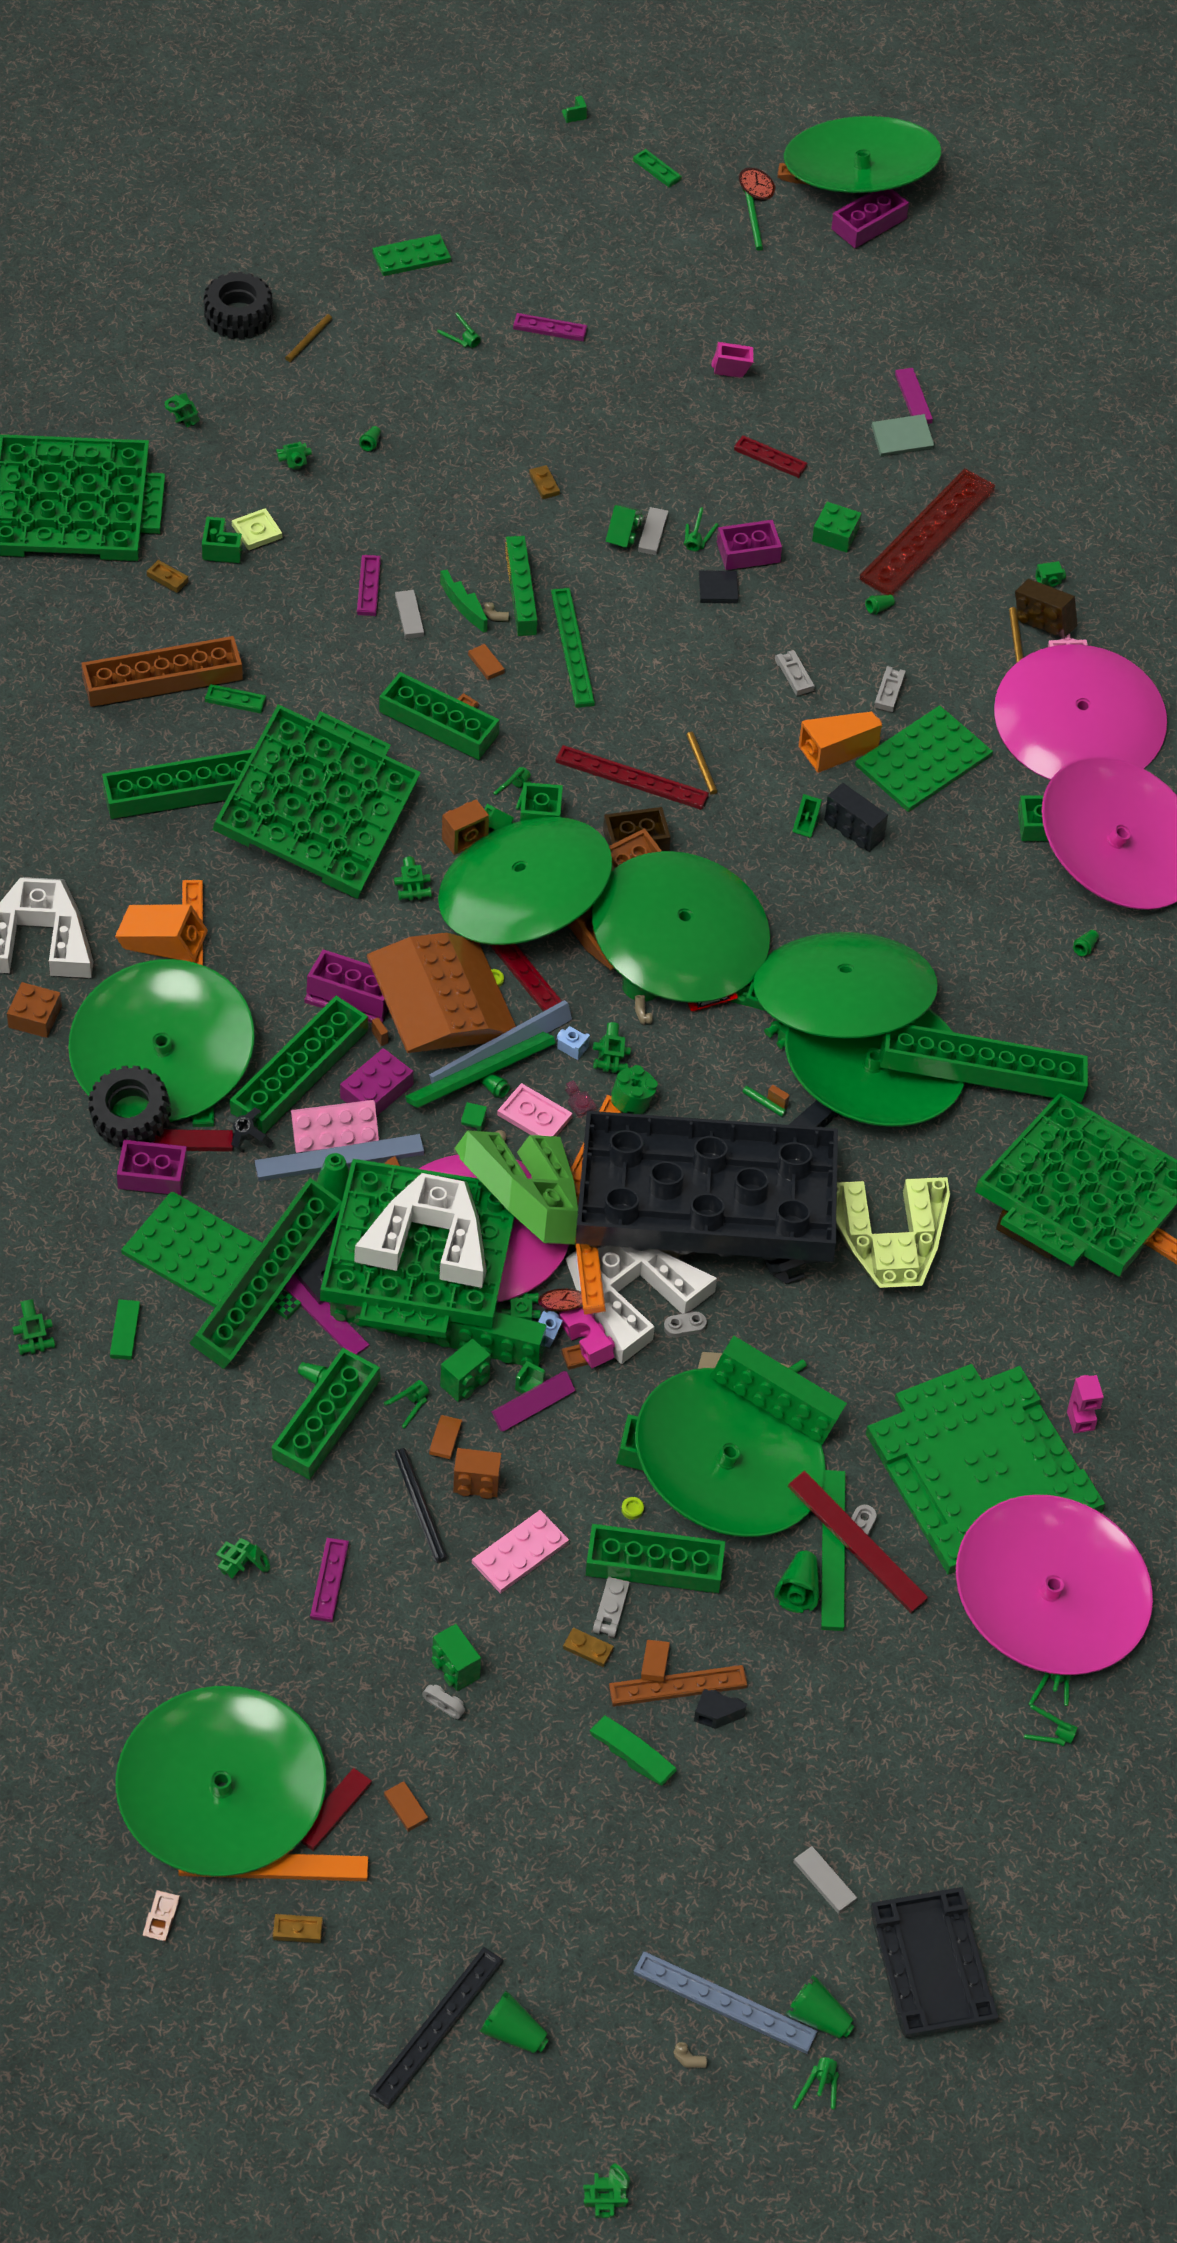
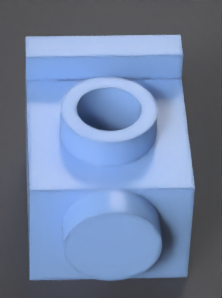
(573, 1042)
(553, 1325)

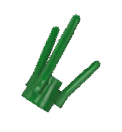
(470, 337)
(694, 540)
(521, 775)
(414, 1393)
(1058, 1679)
(1064, 1730)
(825, 2073)

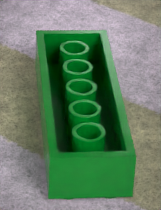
(439, 715)
(778, 1390)
(326, 1413)
(655, 1558)

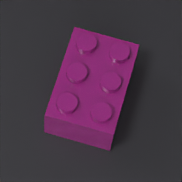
(749, 544)
(379, 1079)
(152, 1167)

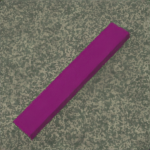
(340, 1331)

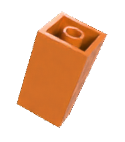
(839, 738)
(162, 931)

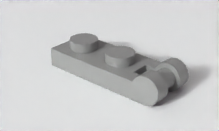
(795, 672)
(889, 689)
(611, 1606)

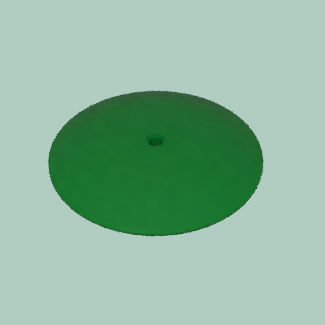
(862, 154)
(525, 880)
(681, 927)
(845, 985)
(170, 1003)
(850, 1081)
(723, 1457)
(211, 1738)

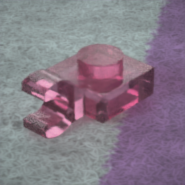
(579, 1102)

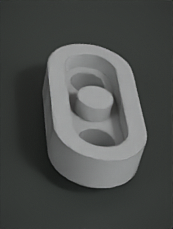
(686, 1325)
(866, 1511)
(450, 1705)

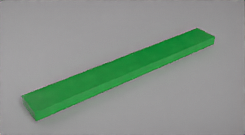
(572, 648)
(480, 1069)
(833, 1560)

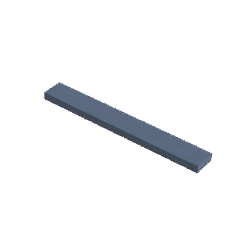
(543, 1022)
(313, 1160)
(725, 2002)

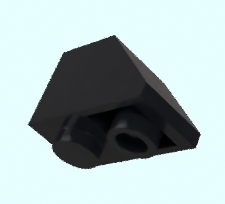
(718, 1710)

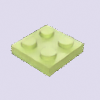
(257, 529)

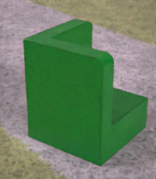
(576, 113)
(497, 817)
(474, 1116)
(529, 1377)

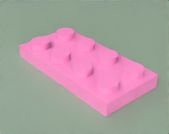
(334, 1125)
(520, 1551)

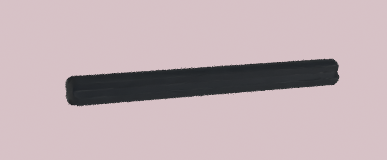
(420, 1505)

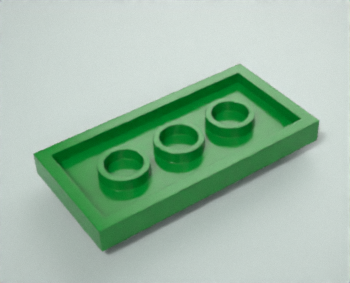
(411, 255)

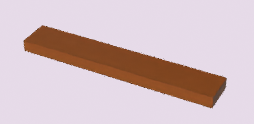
(677, 1685)

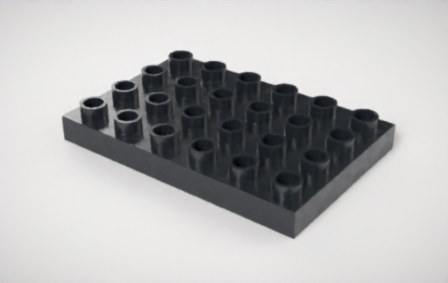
(708, 1186)

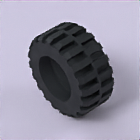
(238, 289)
(123, 1084)

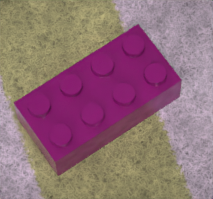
(869, 216)
(347, 979)

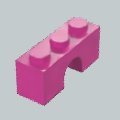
(596, 1346)
(1084, 1400)

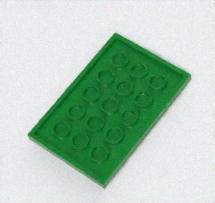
(923, 758)
(191, 1248)

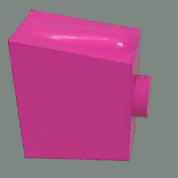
(732, 359)

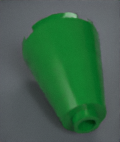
(334, 1174)
(799, 1584)
(821, 2010)
(514, 2025)

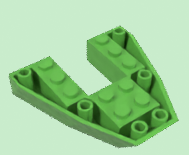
(543, 1203)

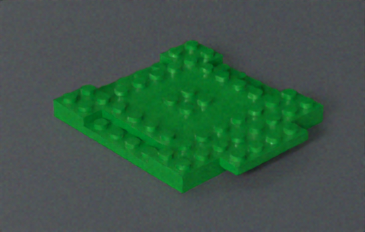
(77, 496)
(318, 797)
(1082, 1187)
(413, 1295)
(972, 1447)

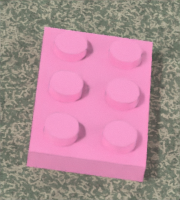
(534, 1112)

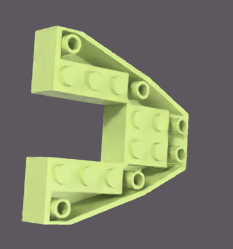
(894, 1257)

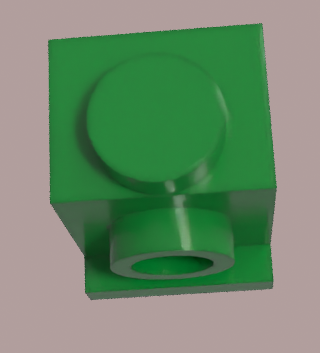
(1050, 574)

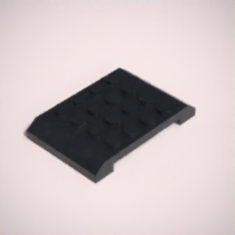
(932, 1962)

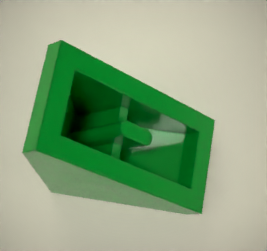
(808, 815)

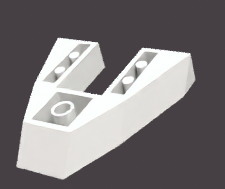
(48, 905)
(435, 1203)
(673, 1279)

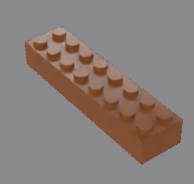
(162, 671)

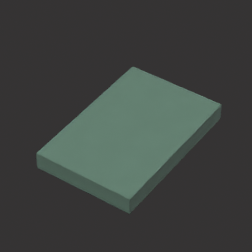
(902, 435)

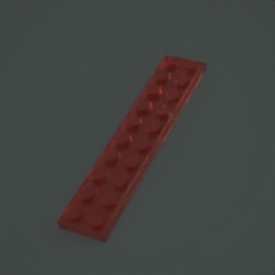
(927, 532)

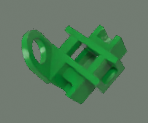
(184, 410)
(239, 1555)
(615, 2185)

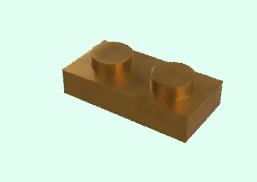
(544, 482)
(167, 576)
(588, 1647)
(297, 1928)

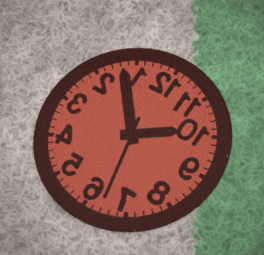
(757, 183)
(561, 1299)

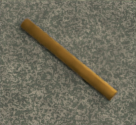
(308, 338)
(1016, 634)
(701, 762)

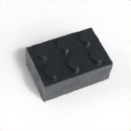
(855, 817)

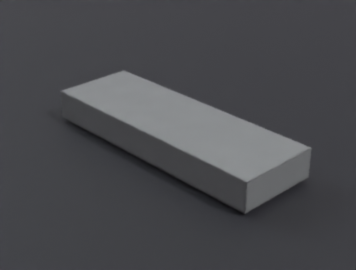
(653, 531)
(409, 614)
(825, 1880)

